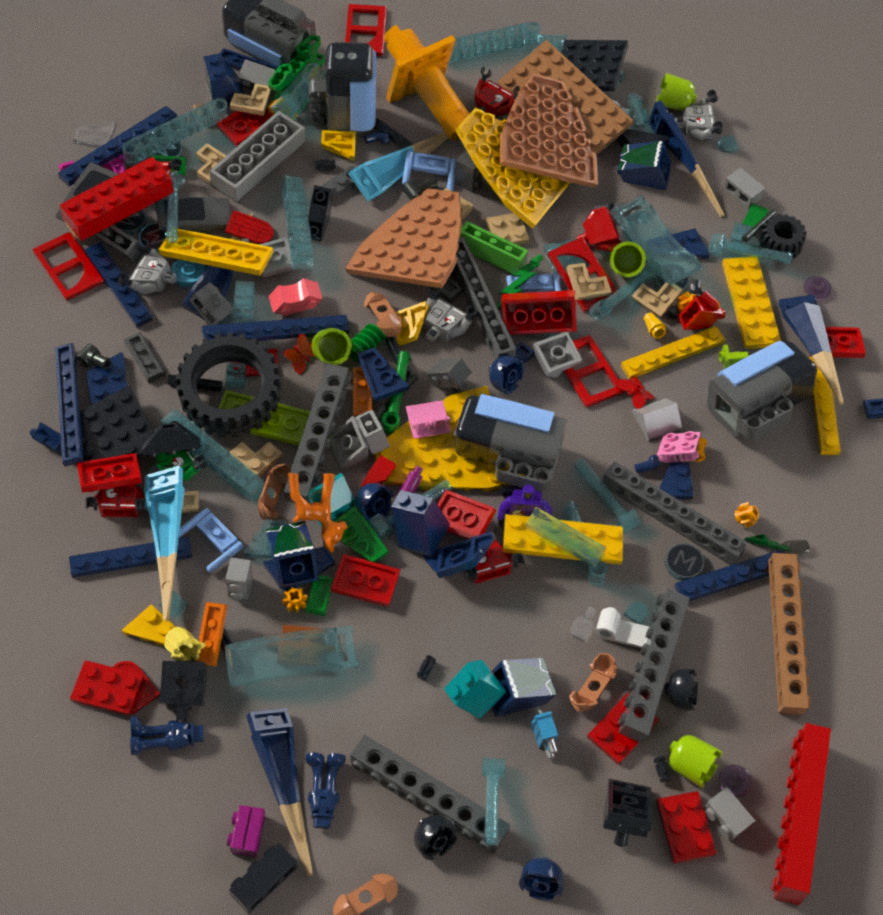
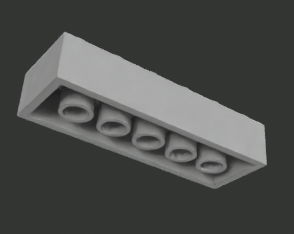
(257, 156)

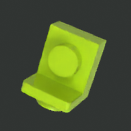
(729, 359)

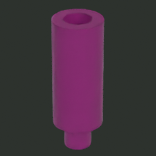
(413, 480)

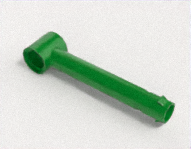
(395, 400)

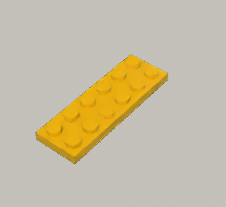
(218, 252)
(751, 302)
(521, 540)

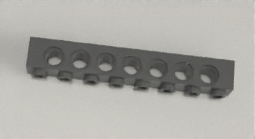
(479, 297)
(332, 376)
(674, 514)
(631, 725)
(369, 748)

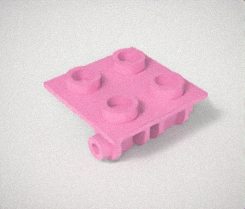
(428, 419)
(679, 444)

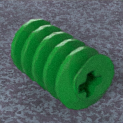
(365, 340)

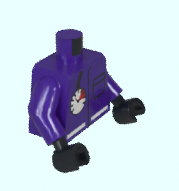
(521, 504)

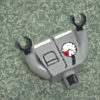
(699, 119)
(150, 274)
(444, 319)

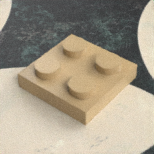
(509, 228)

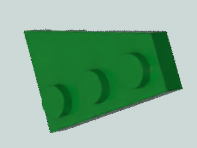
(361, 537)

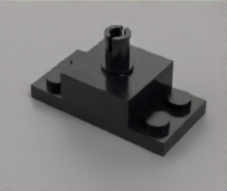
(627, 810)

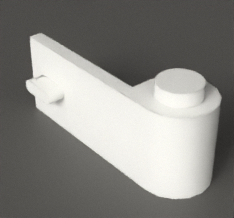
(620, 631)

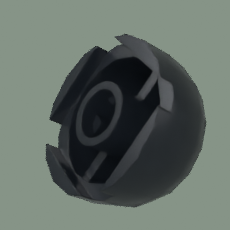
(682, 689)
(434, 836)

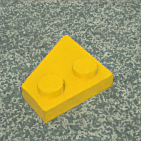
(340, 143)
(412, 322)
(149, 626)

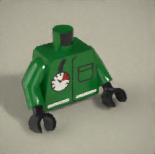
(183, 459)

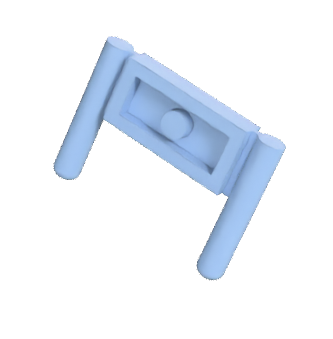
(430, 164)
(538, 283)
(216, 534)

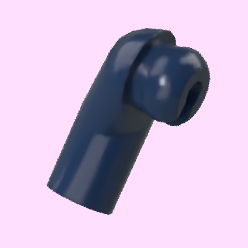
(377, 136)
(653, 463)

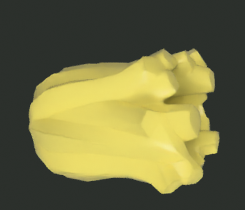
(182, 644)

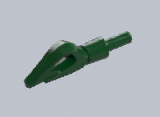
(762, 541)

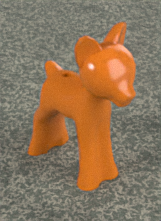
(318, 511)

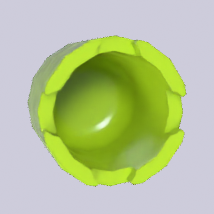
(676, 92)
(627, 259)
(331, 346)
(694, 759)

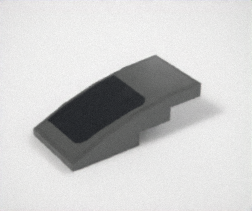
(88, 179)
(196, 213)

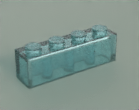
(295, 97)
(566, 537)

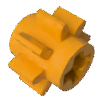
(685, 299)
(747, 514)
(297, 597)

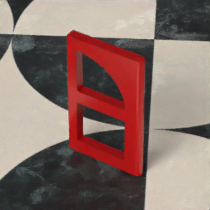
(377, 42)
(582, 250)
(91, 277)
(602, 364)

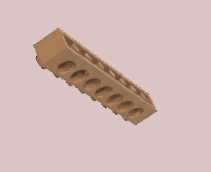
(787, 701)

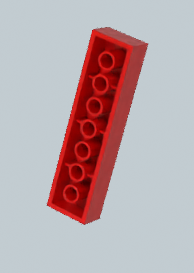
(802, 814)

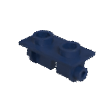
(47, 437)

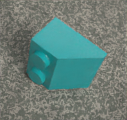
(341, 497)
(475, 689)

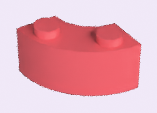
(295, 297)

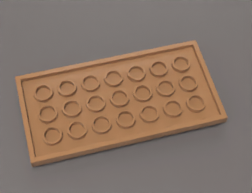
(600, 115)

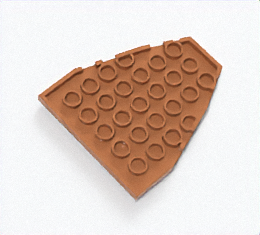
(548, 134)
(414, 243)

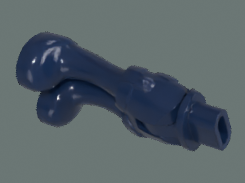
(176, 735)
(324, 800)

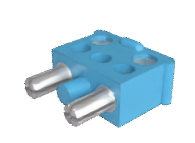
(545, 732)

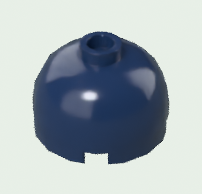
(505, 373)
(373, 500)
(542, 879)

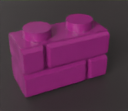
(247, 831)

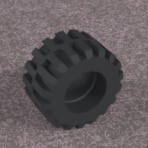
(784, 227)

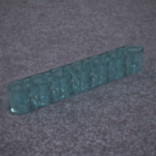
(495, 40)
(174, 130)
(297, 223)
(242, 313)
(220, 459)

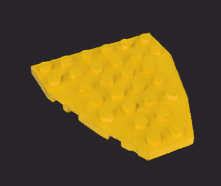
(520, 191)
(438, 456)

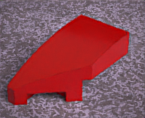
(380, 471)

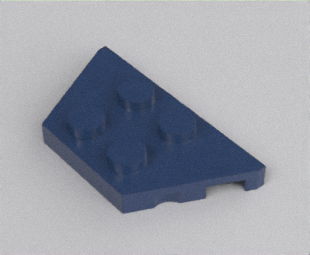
(107, 382)
(460, 555)

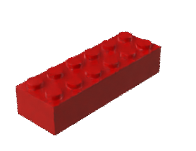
(116, 198)

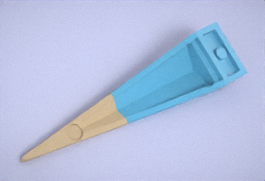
(381, 173)
(164, 503)

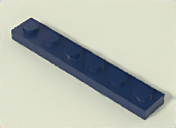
(126, 296)
(122, 558)
(725, 577)

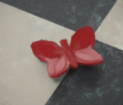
(299, 353)
(635, 387)

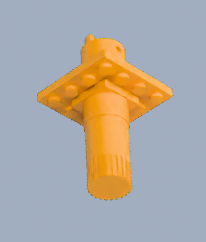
(423, 71)

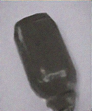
(797, 546)

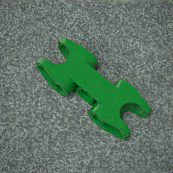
(286, 73)

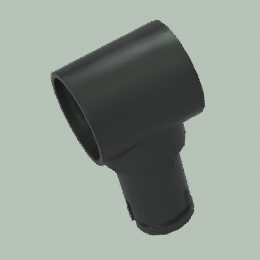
(413, 189)
(91, 356)

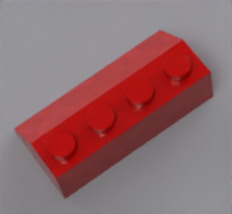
(539, 312)

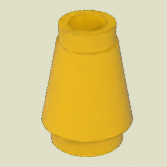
(655, 327)

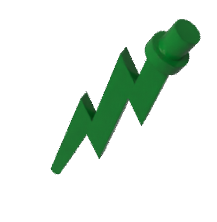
(524, 275)

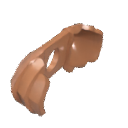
(388, 321)
(276, 480)
(603, 672)
(381, 887)

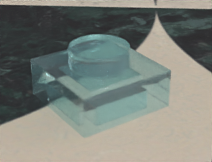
(177, 606)

